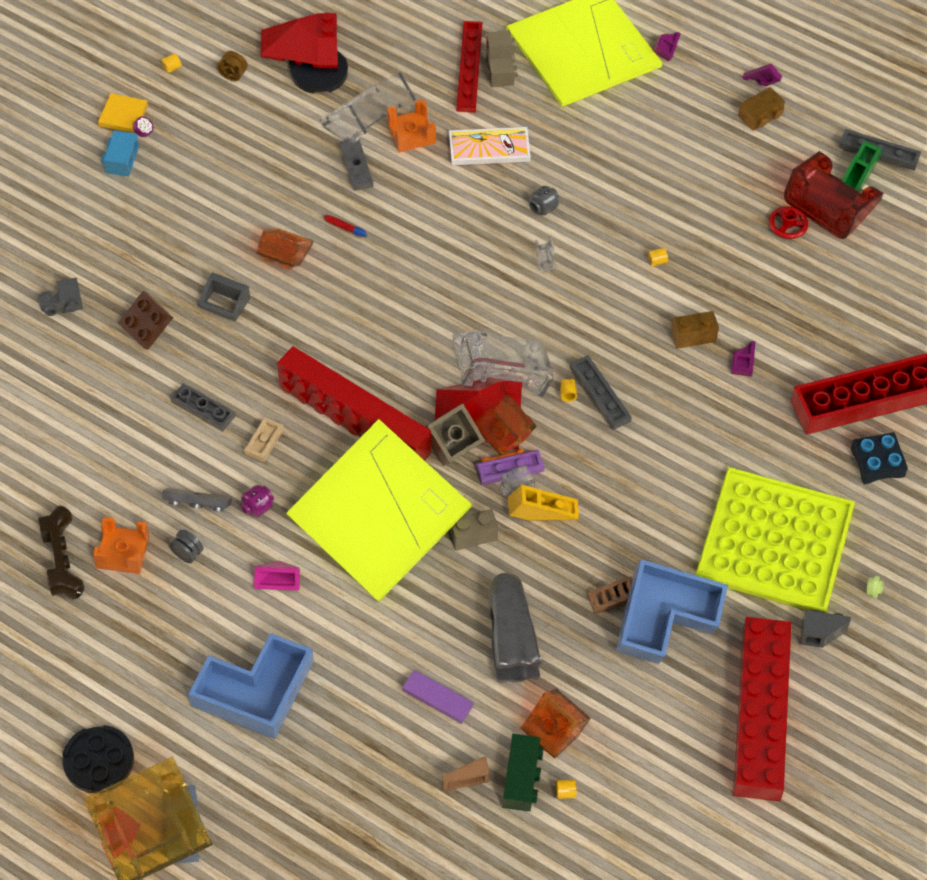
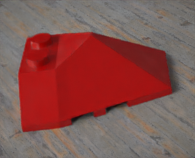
(303, 40)
(477, 397)

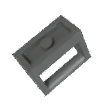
(228, 288)

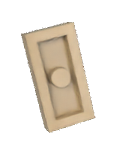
(264, 439)

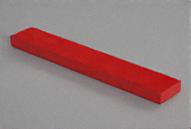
(469, 66)

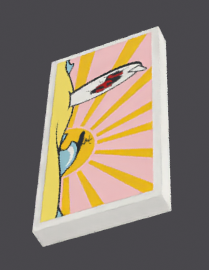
(489, 146)

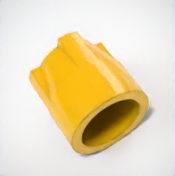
(171, 63)
(658, 257)
(568, 390)
(565, 789)

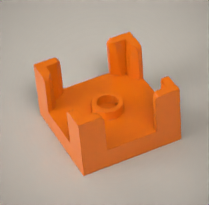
(411, 129)
(121, 547)

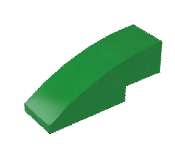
(862, 166)

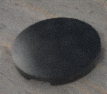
(319, 79)
(97, 758)

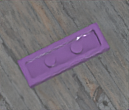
(492, 470)
(437, 696)

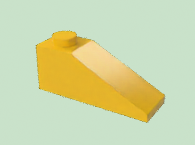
(537, 504)

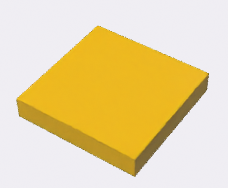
(122, 112)

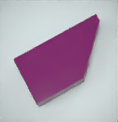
(666, 45)
(764, 75)
(744, 360)

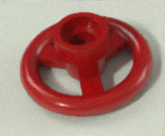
(789, 217)

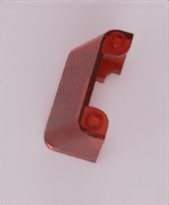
(827, 198)

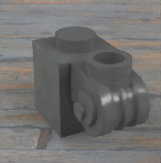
(66, 300)

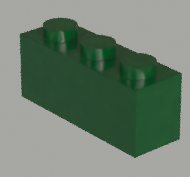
(522, 772)

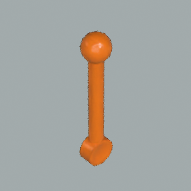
(519, 451)

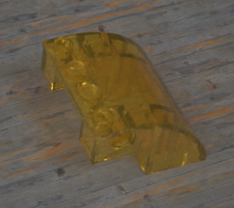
(148, 821)

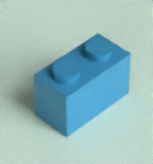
(120, 153)

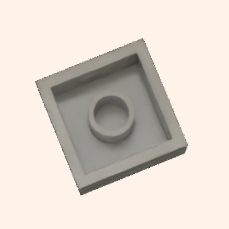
(454, 434)

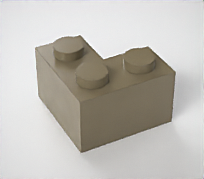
(500, 58)
(474, 529)

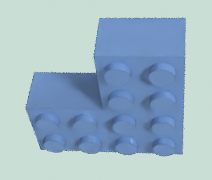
(663, 598)
(254, 697)

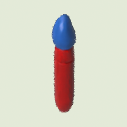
(357, 231)

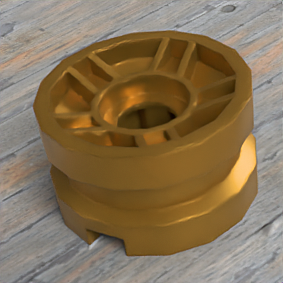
(232, 66)

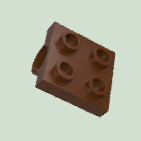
(145, 320)

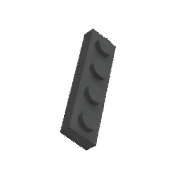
(892, 152)
(600, 392)

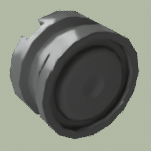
(185, 546)

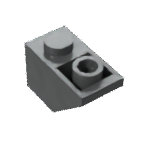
(822, 628)

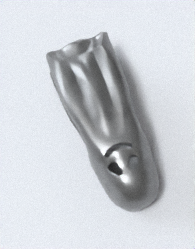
(513, 633)

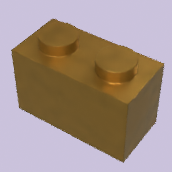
(761, 109)
(694, 329)

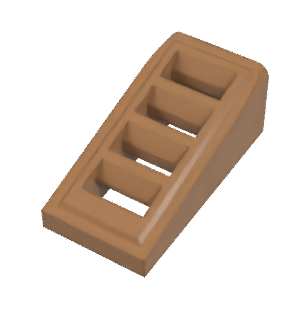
(618, 586)
(468, 775)

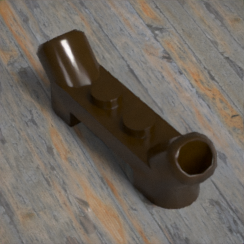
(59, 579)

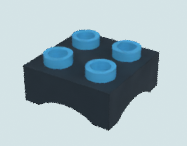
(879, 457)

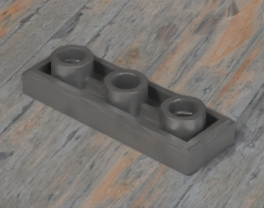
(356, 165)
(202, 407)
(196, 499)

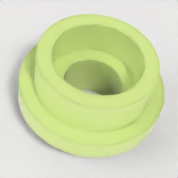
(874, 586)

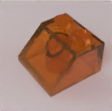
(283, 247)
(505, 425)
(555, 722)

